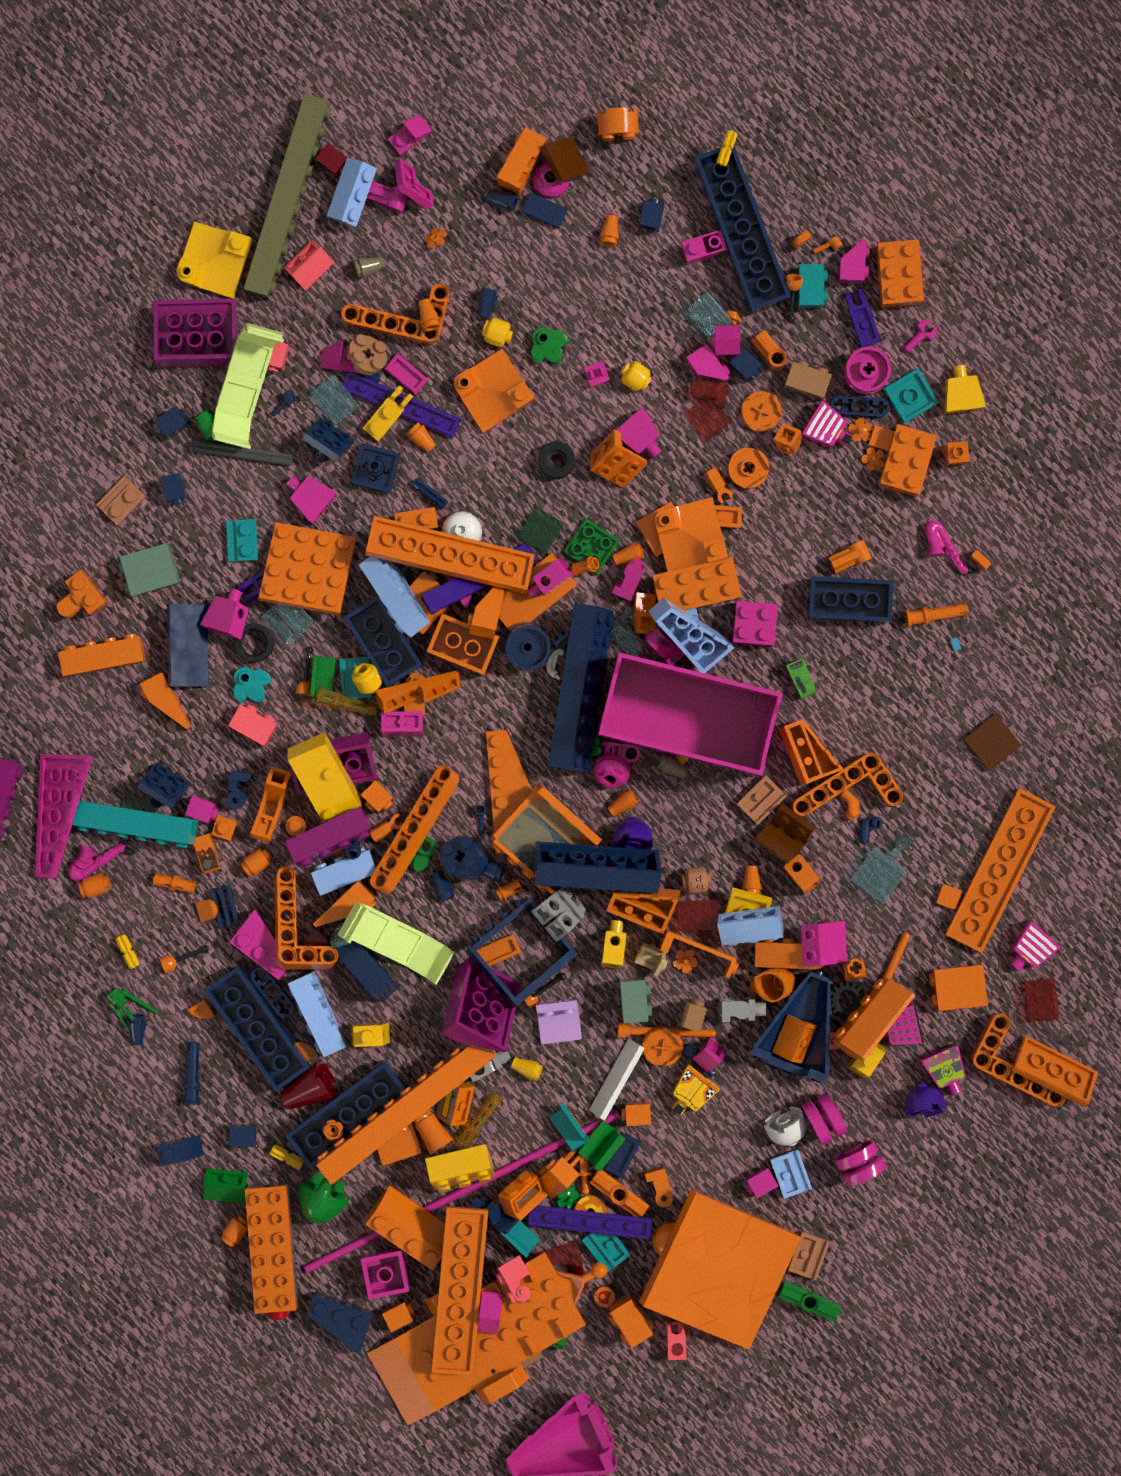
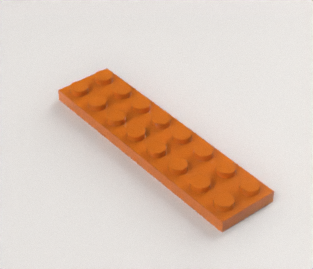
(450, 554)
(1000, 870)
(459, 1290)

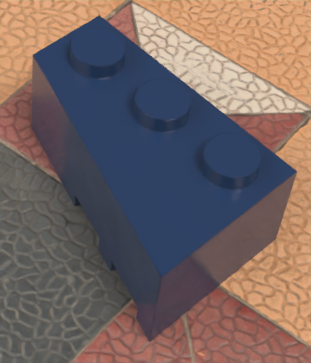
(367, 970)
(342, 1319)

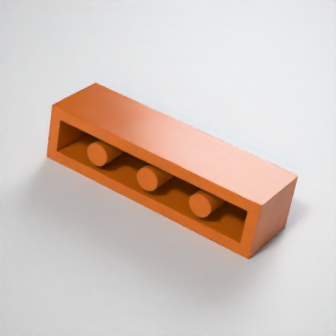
(101, 656)

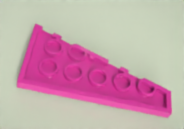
(59, 794)

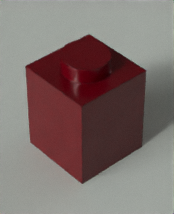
(331, 160)

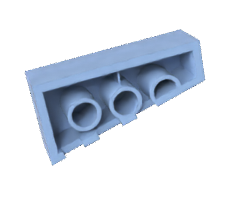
(395, 595)
(693, 637)
(317, 1013)

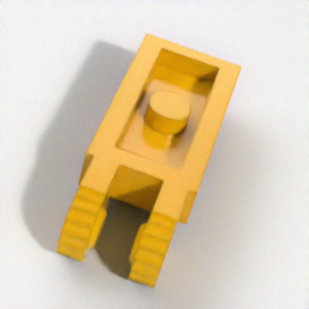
(386, 415)

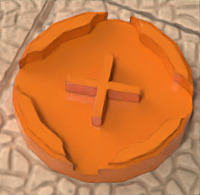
(761, 411)
(662, 1046)

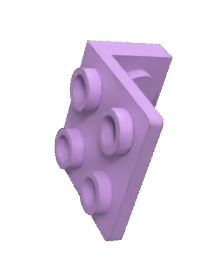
(558, 1021)

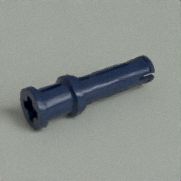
(192, 1081)

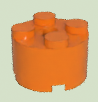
(618, 123)

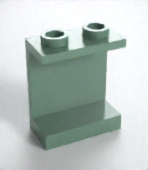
(149, 570)

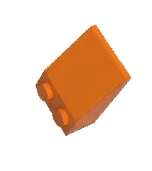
(342, 907)

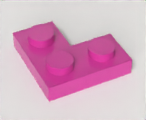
(409, 186)

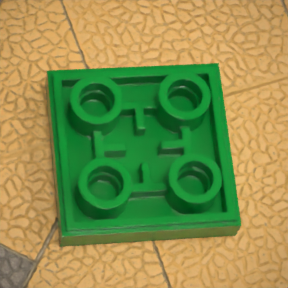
(591, 541)

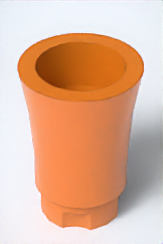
(432, 1131)

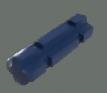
(429, 493)
(689, 1050)

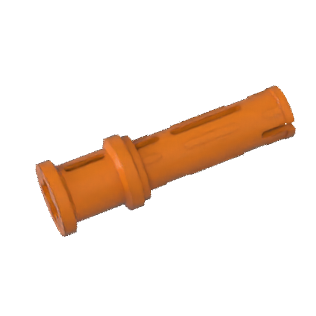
(927, 615)

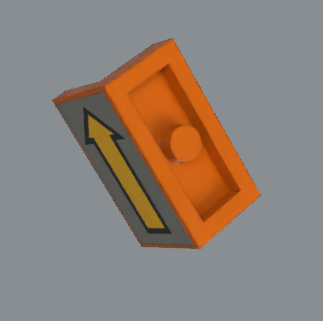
(455, 1106)

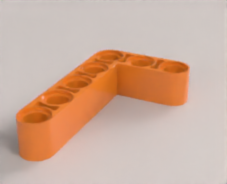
(402, 322)
(846, 782)
(290, 928)
(992, 1060)

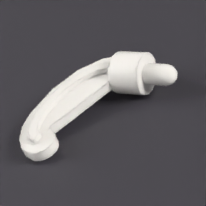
(552, 664)

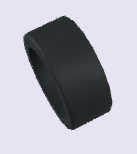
(269, 643)

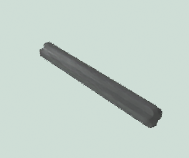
(241, 452)

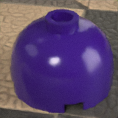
(632, 834)
(924, 1101)

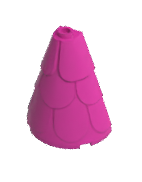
(567, 1444)

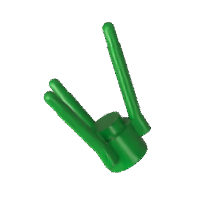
(118, 999)

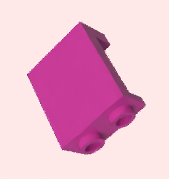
(824, 943)

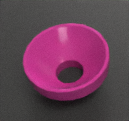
(544, 188)
(612, 766)

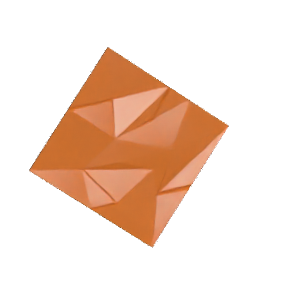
(720, 1269)

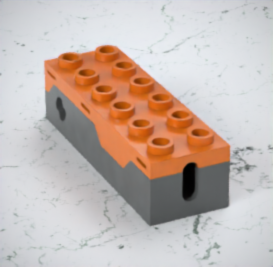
(272, 1249)

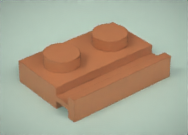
(121, 500)
(761, 800)
(809, 1255)

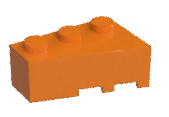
(807, 753)
(647, 910)

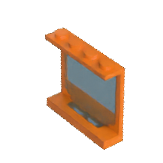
(539, 819)

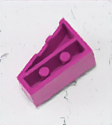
(258, 943)

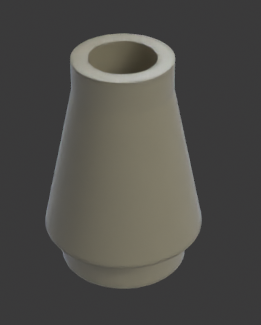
(366, 266)
(669, 765)

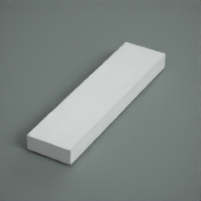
(616, 1079)

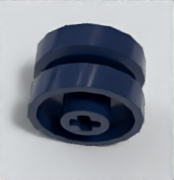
(538, 643)

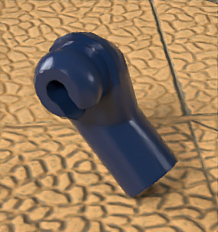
(867, 826)

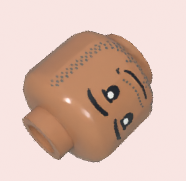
(696, 880)

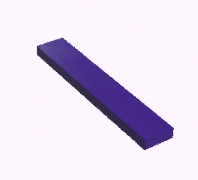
(414, 410)
(457, 589)
(590, 1222)

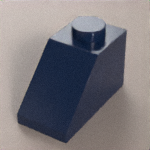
(179, 1150)

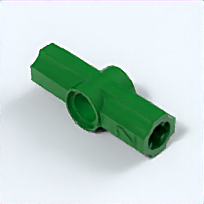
(821, 1306)

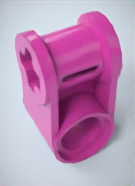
(619, 750)

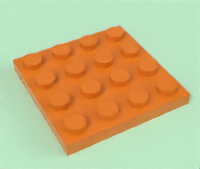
(307, 568)

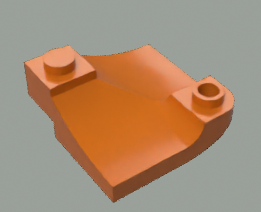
(493, 390)
(690, 535)

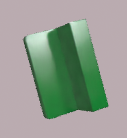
(322, 674)
(602, 1145)
(225, 1185)

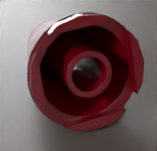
(310, 1087)

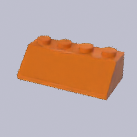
(873, 1018)
(408, 1226)

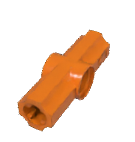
(629, 1202)

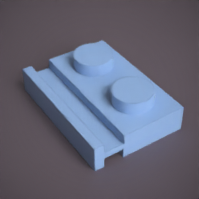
(790, 1173)

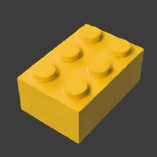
(460, 1168)

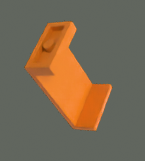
(667, 940)

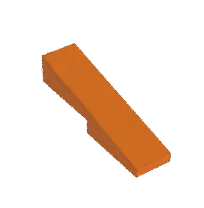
(426, 689)

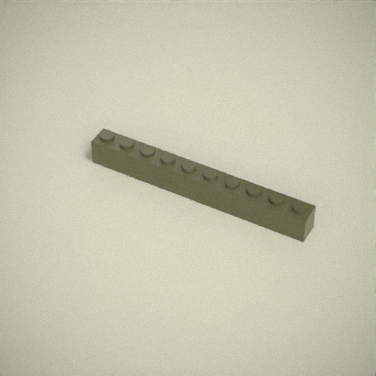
(287, 195)

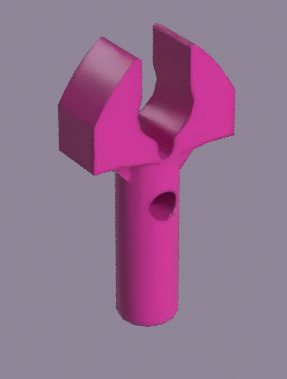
(920, 335)

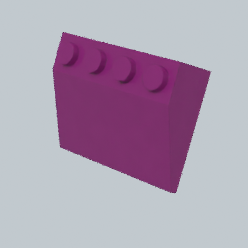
(194, 332)
(477, 1010)

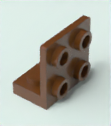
(785, 834)

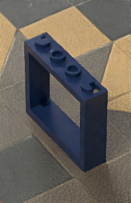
(564, 946)

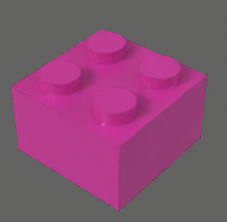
(754, 623)
(385, 1273)

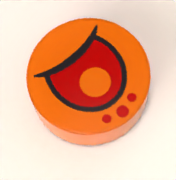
(604, 1296)

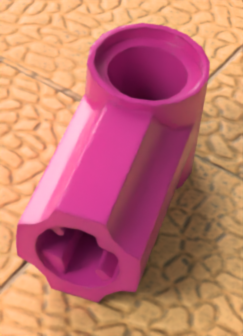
(387, 196)

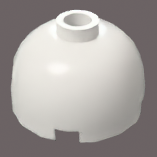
(463, 525)
(787, 1127)

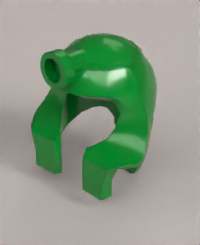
(318, 1204)

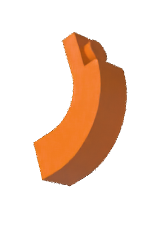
(271, 805)

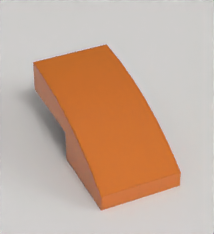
(643, 621)

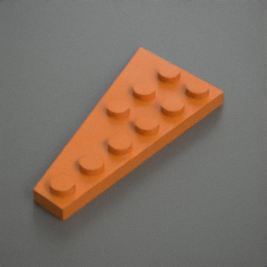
(507, 777)

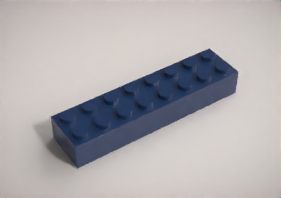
(742, 231)
(581, 688)

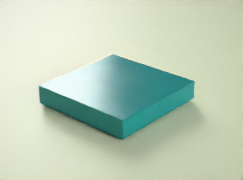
(910, 396)

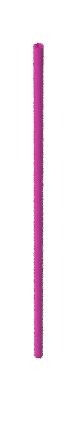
(458, 1193)

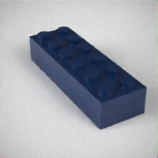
(596, 867)
(257, 1028)
(348, 1108)

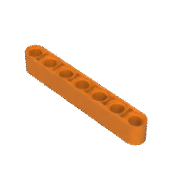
(415, 819)

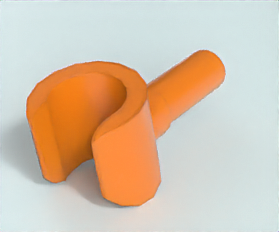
(834, 242)

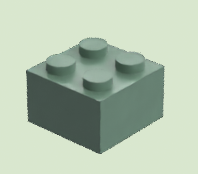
(634, 1000)

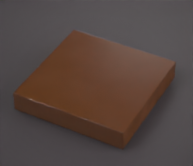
(565, 159)
(992, 742)

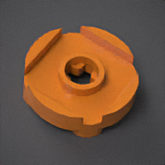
(748, 456)

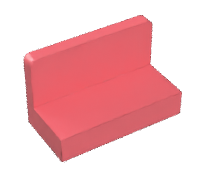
(309, 264)

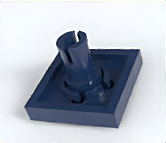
(327, 441)
(362, 476)
(163, 786)

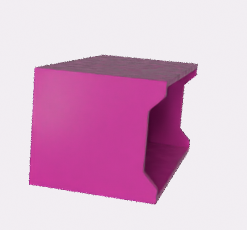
(689, 714)

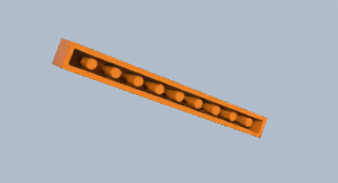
(402, 1111)

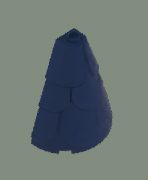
(809, 1003)

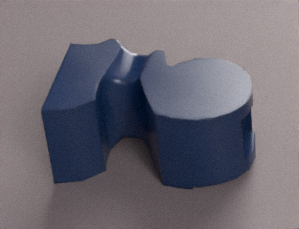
(237, 797)

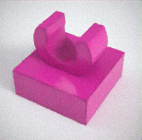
(596, 374)

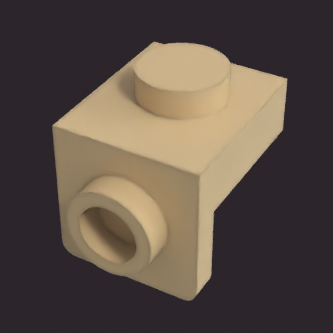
(651, 958)

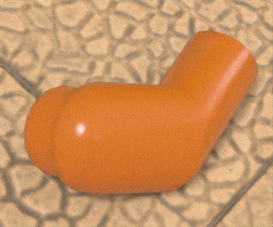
(853, 804)

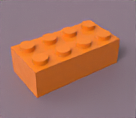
(699, 584)

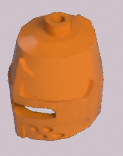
(776, 982)

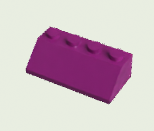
(356, 756)
(9, 774)
(329, 837)

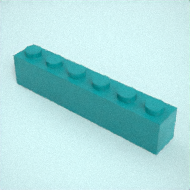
(135, 822)

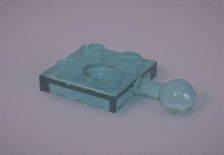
(880, 873)

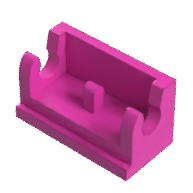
(402, 724)

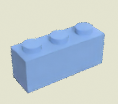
(351, 192)
(343, 872)
(750, 926)

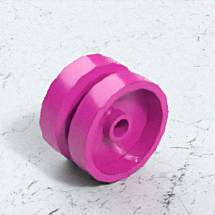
(871, 359)
(823, 1119)
(860, 1163)

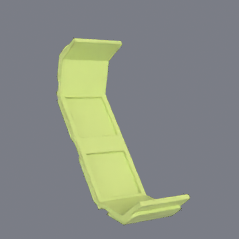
(243, 384)
(396, 941)

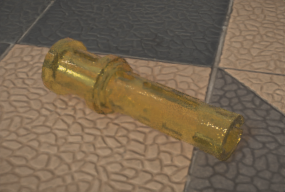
(337, 700)
(495, 1099)

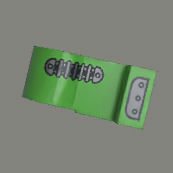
(801, 678)

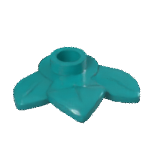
(253, 686)

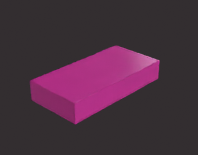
(406, 374)

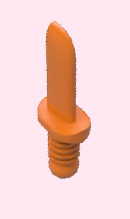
(584, 1173)

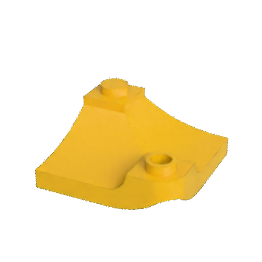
(214, 259)

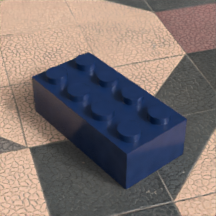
(850, 599)
(383, 642)

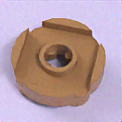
(373, 347)

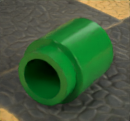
(204, 424)

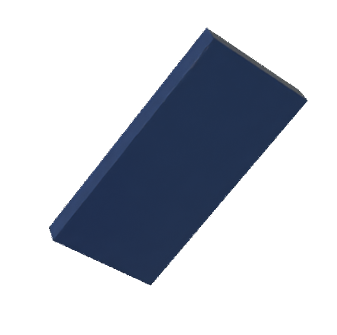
(187, 646)

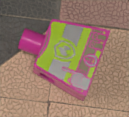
(945, 1068)

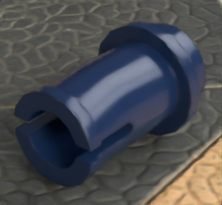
(353, 850)

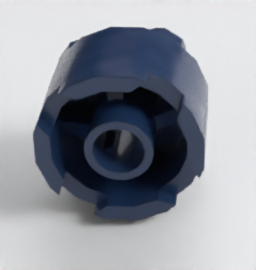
(463, 858)

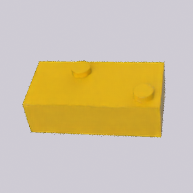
(323, 777)

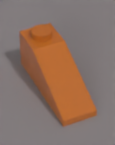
(486, 614)
(164, 698)

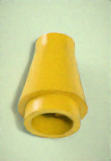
(527, 1068)

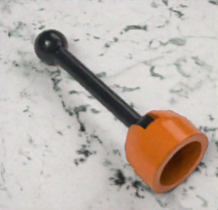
(793, 283)
(304, 686)
(169, 962)
(532, 1000)

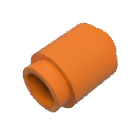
(256, 861)
(94, 885)
(235, 1230)

